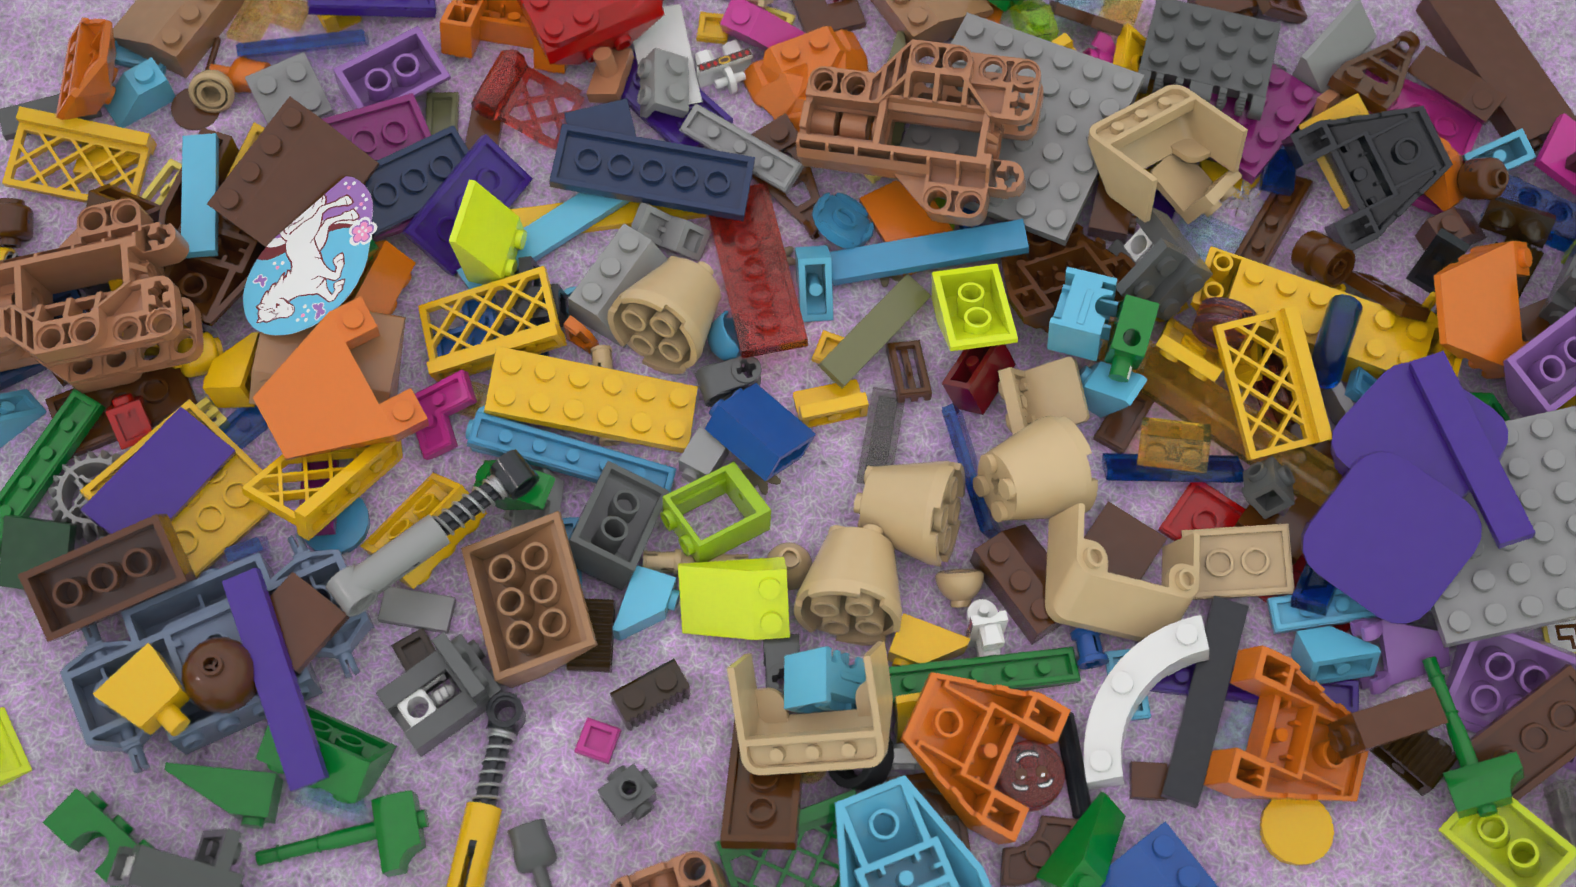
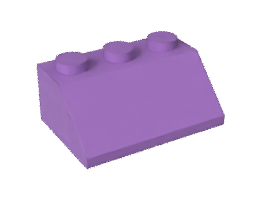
(391, 70)
(1544, 369)

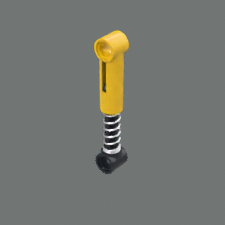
(482, 816)

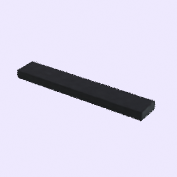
(1204, 704)

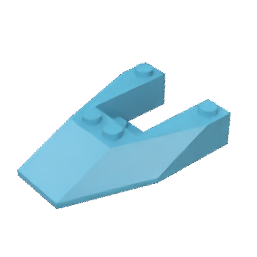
(900, 841)

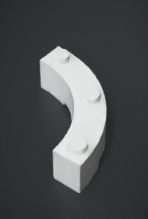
(1125, 689)

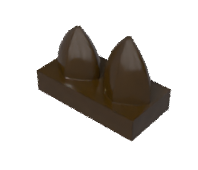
(1519, 220)

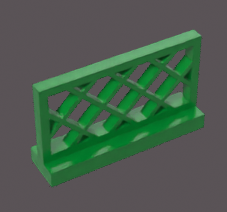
(810, 818)

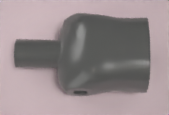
(533, 850)

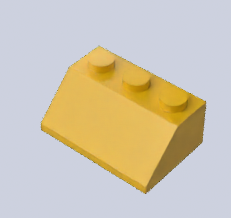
(427, 499)

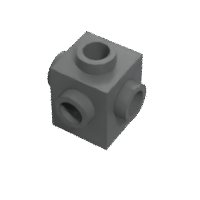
(1268, 487)
(626, 806)

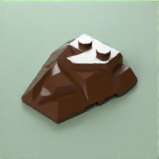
(1037, 277)

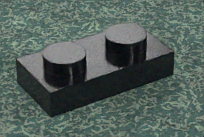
(1440, 253)

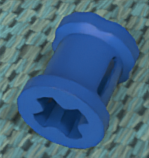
(1089, 649)

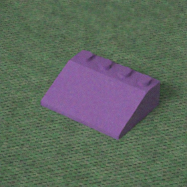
(1498, 673)

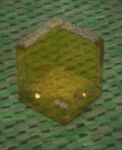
(1121, 10)

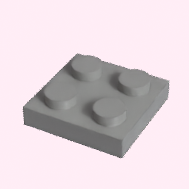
(284, 79)

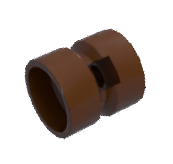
(1323, 258)

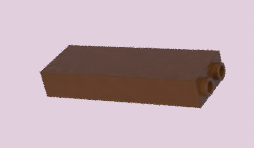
(1488, 45)

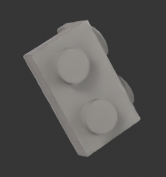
(663, 84)

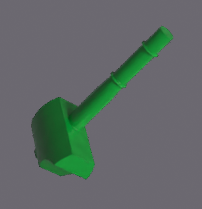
(1476, 785)
(396, 827)

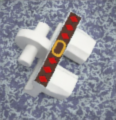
(725, 69)
(986, 627)

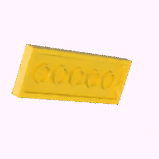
(590, 400)

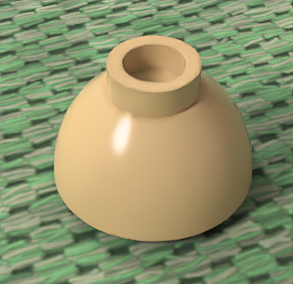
(212, 91)
(797, 562)
(960, 585)

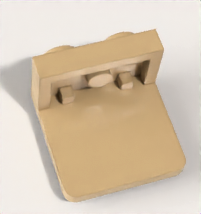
(1191, 189)
(1043, 391)

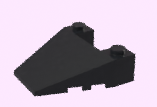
(1379, 164)

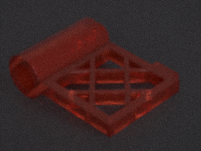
(504, 86)

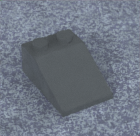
(615, 525)

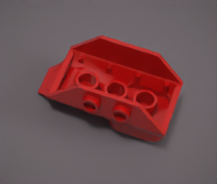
(576, 28)

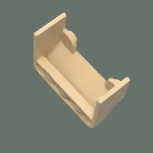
(1154, 128)
(1091, 598)
(817, 741)

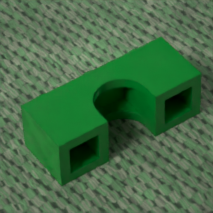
(83, 818)

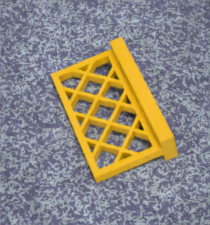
(78, 132)
(481, 356)
(1300, 376)
(335, 496)

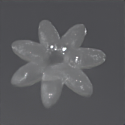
(1249, 203)

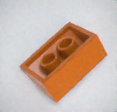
(383, 279)

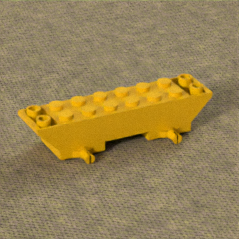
(1381, 335)

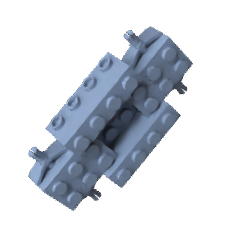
(177, 624)

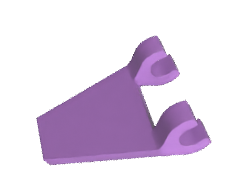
(1402, 651)

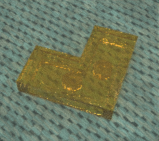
(257, 15)

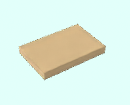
(1244, 561)

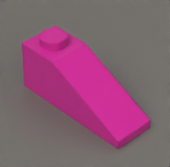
(756, 25)

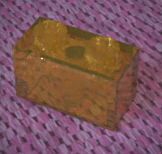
(1174, 444)

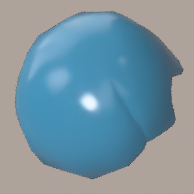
(723, 338)

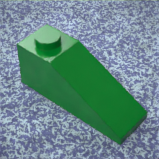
(241, 793)
(1087, 849)

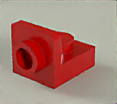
(128, 419)

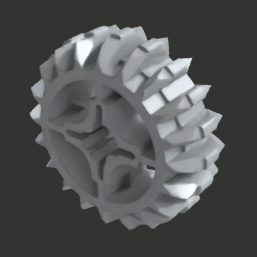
(75, 477)

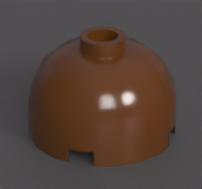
(219, 675)

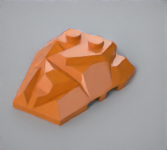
(782, 75)

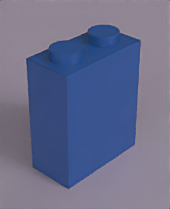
(759, 431)

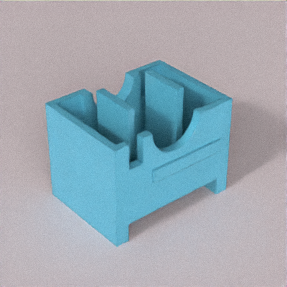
(1081, 314)
(821, 681)

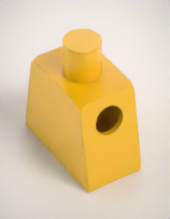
(146, 693)

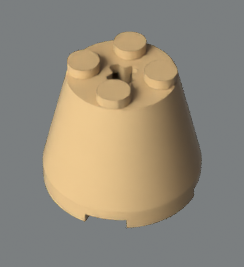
(667, 314)
(1037, 472)
(915, 507)
(852, 587)

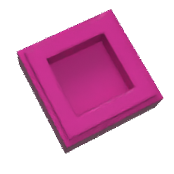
(598, 740)

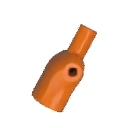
(239, 70)

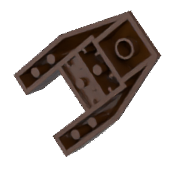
(219, 280)

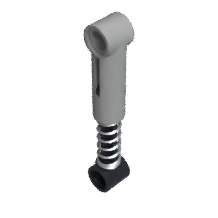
(359, 585)

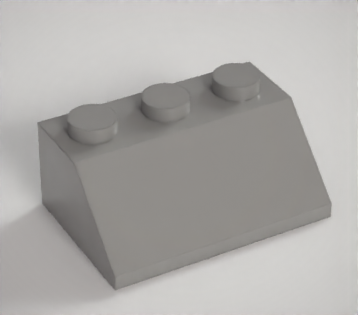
(1341, 41)
(618, 267)

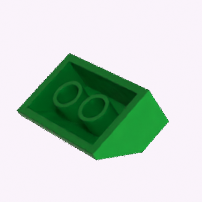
(350, 755)

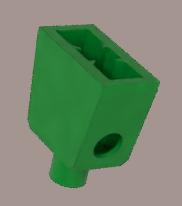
(1130, 336)

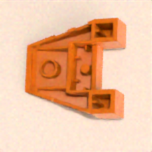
(491, 21)
(1481, 305)
(322, 398)
(963, 739)
(1288, 739)

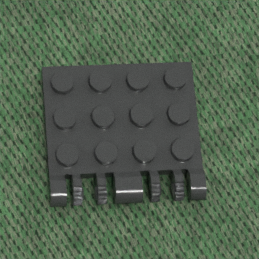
(1210, 54)

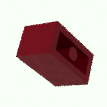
(975, 377)

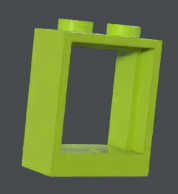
(724, 480)

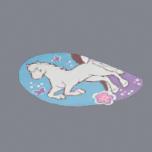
(312, 262)

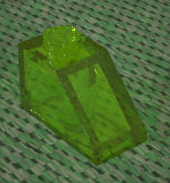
(1035, 19)

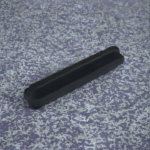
(1074, 768)

